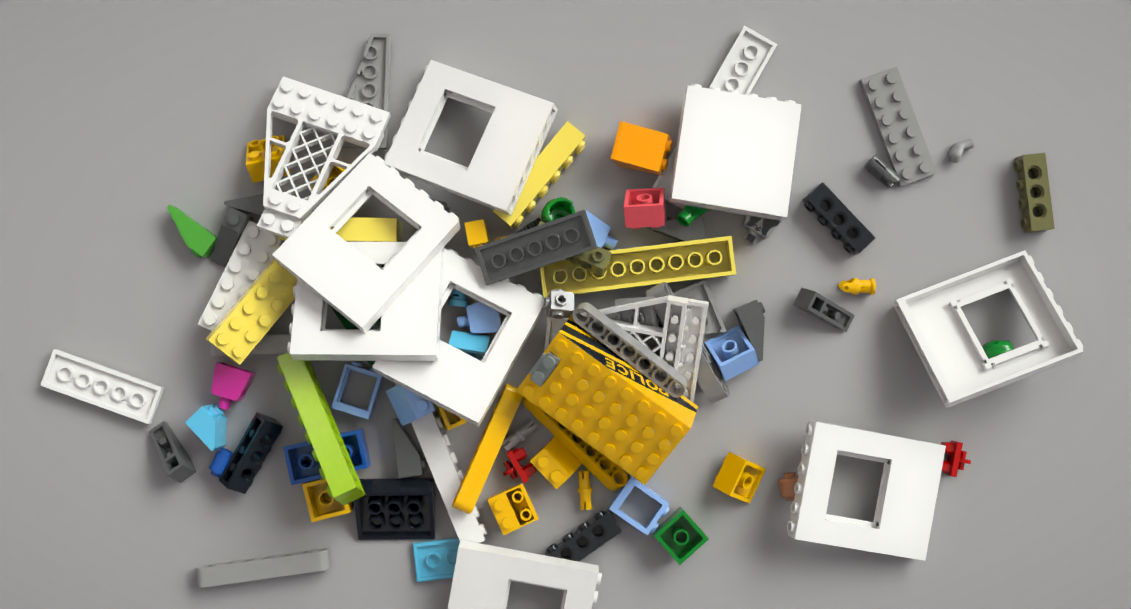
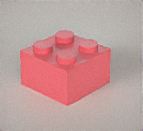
(644, 208)

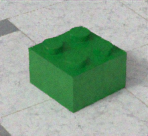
(680, 535)

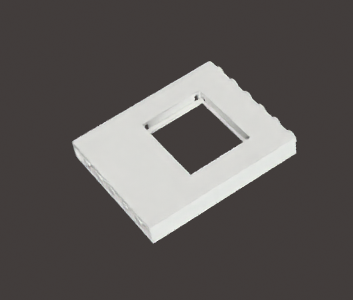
(504, 151)
(344, 274)
(406, 330)
(951, 347)
(457, 379)
(904, 497)
(486, 572)

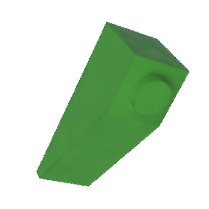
(194, 234)

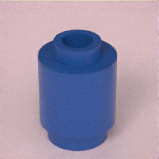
(220, 461)

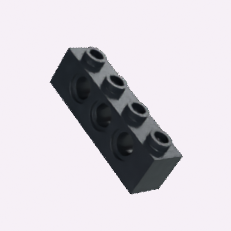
(862, 235)
(250, 453)
(579, 552)

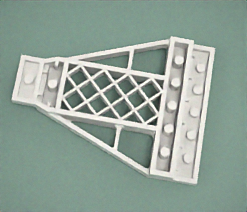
(320, 113)
(680, 336)

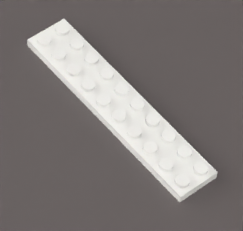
(737, 73)

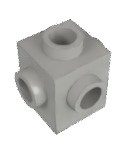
(559, 304)

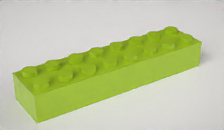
(321, 429)

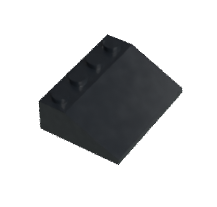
(396, 509)

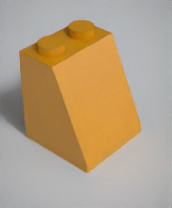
(641, 149)

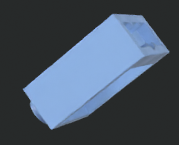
(349, 408)
(624, 492)

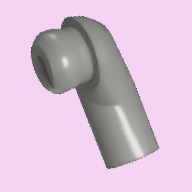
(958, 148)

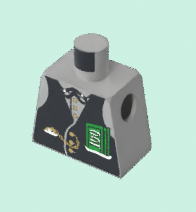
(758, 227)

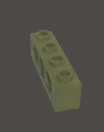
(1040, 184)
(593, 260)

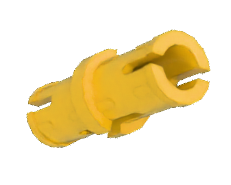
(584, 490)

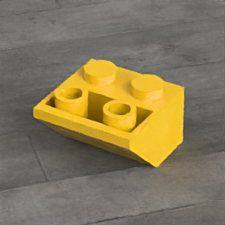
(256, 158)
(512, 508)

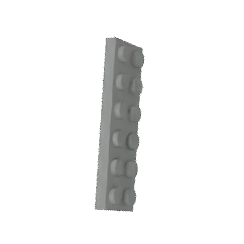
(898, 126)

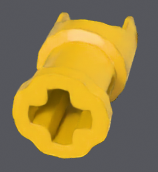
(858, 286)

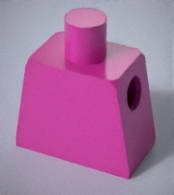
(230, 383)

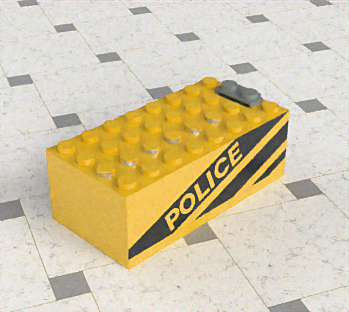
(607, 402)

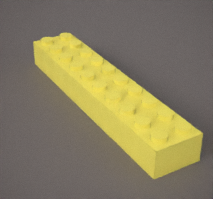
(645, 267)

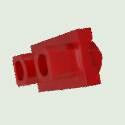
(515, 457)
(956, 458)

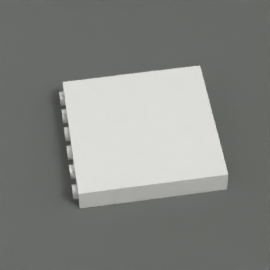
(735, 152)

